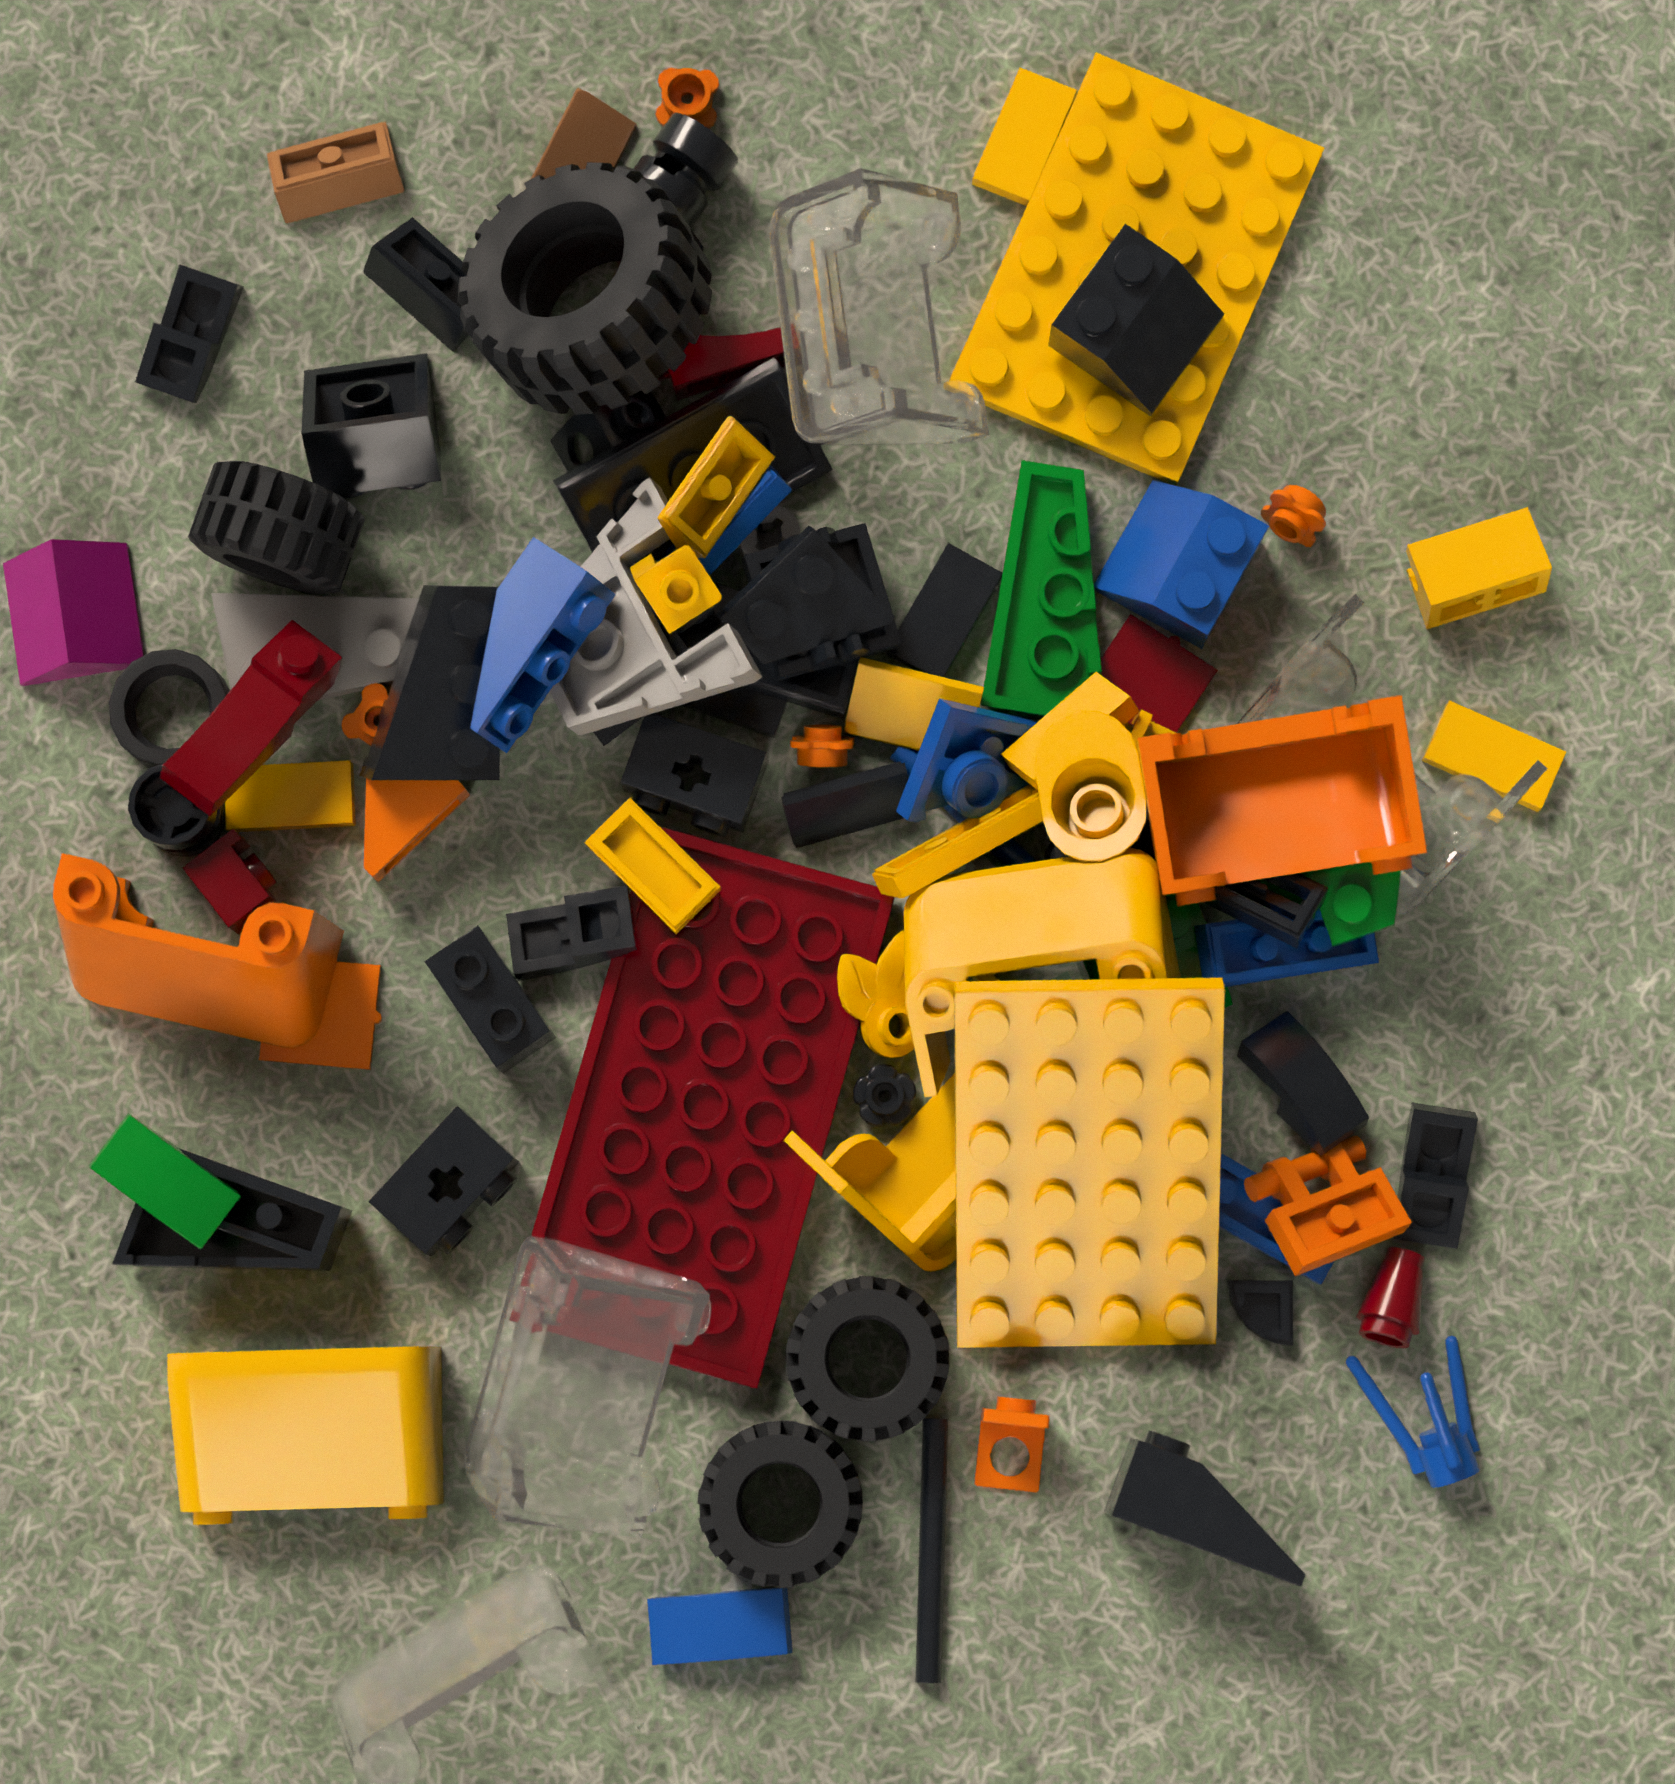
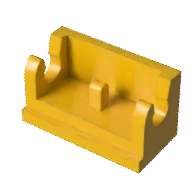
(1478, 568)

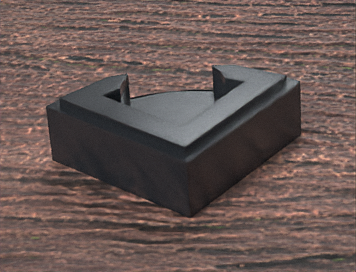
(1265, 1307)

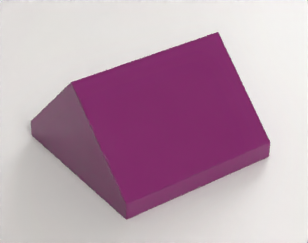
(72, 610)

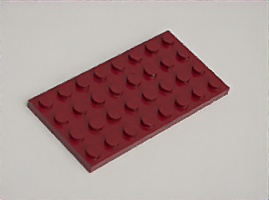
(696, 1079)

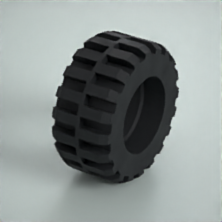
(550, 240)

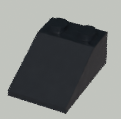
(1186, 1503)

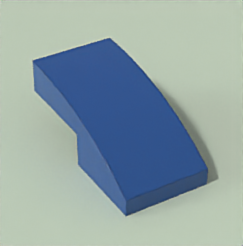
(719, 1626)

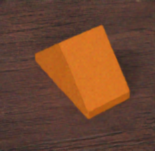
(402, 816)

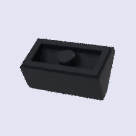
(421, 279)
(845, 804)

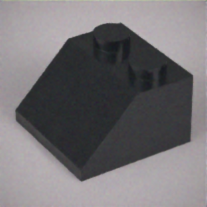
(1135, 320)
(371, 426)

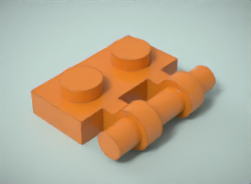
(1335, 1220)

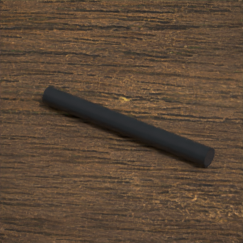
(931, 1551)

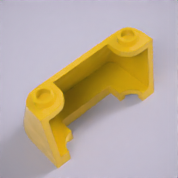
(307, 1430)

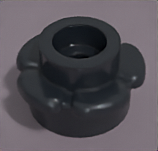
(897, 1108)

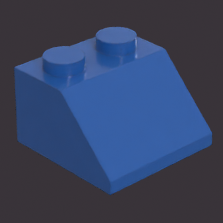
(1181, 559)

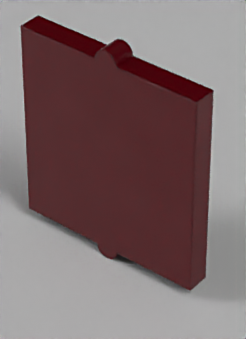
(1156, 672)

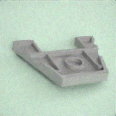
(627, 662)

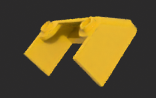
(1024, 921)
(905, 1185)

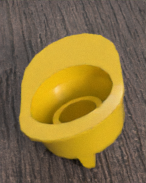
(1090, 786)

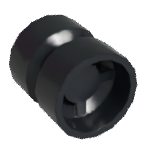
(688, 164)
(170, 818)

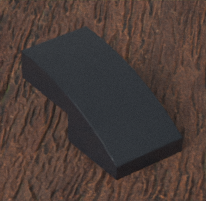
(190, 334)
(573, 934)
(1311, 1088)
(1435, 1173)

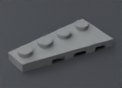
(359, 629)

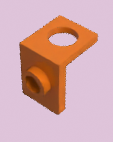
(1011, 1419)

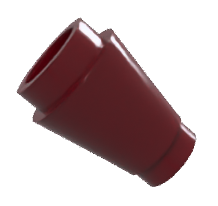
(1394, 1300)

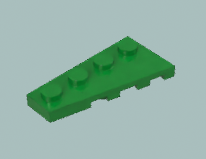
(1046, 601)

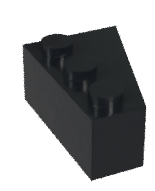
(434, 693)
(263, 1230)

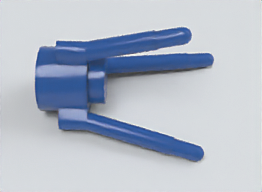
(1445, 1449)

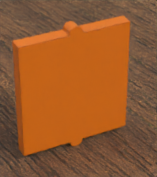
(346, 1026)

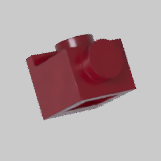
(229, 881)

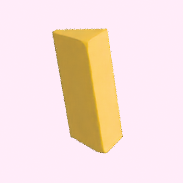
(715, 488)
(898, 702)

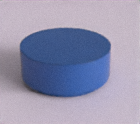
(975, 784)

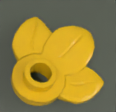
(875, 995)

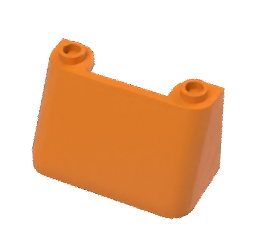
(1282, 797)
(260, 991)

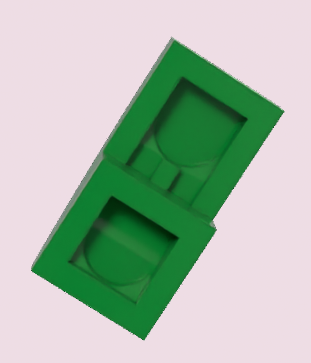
(164, 1181)

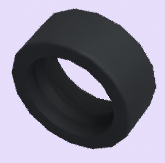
(137, 678)

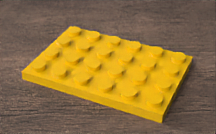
(1190, 180)
(1088, 1161)

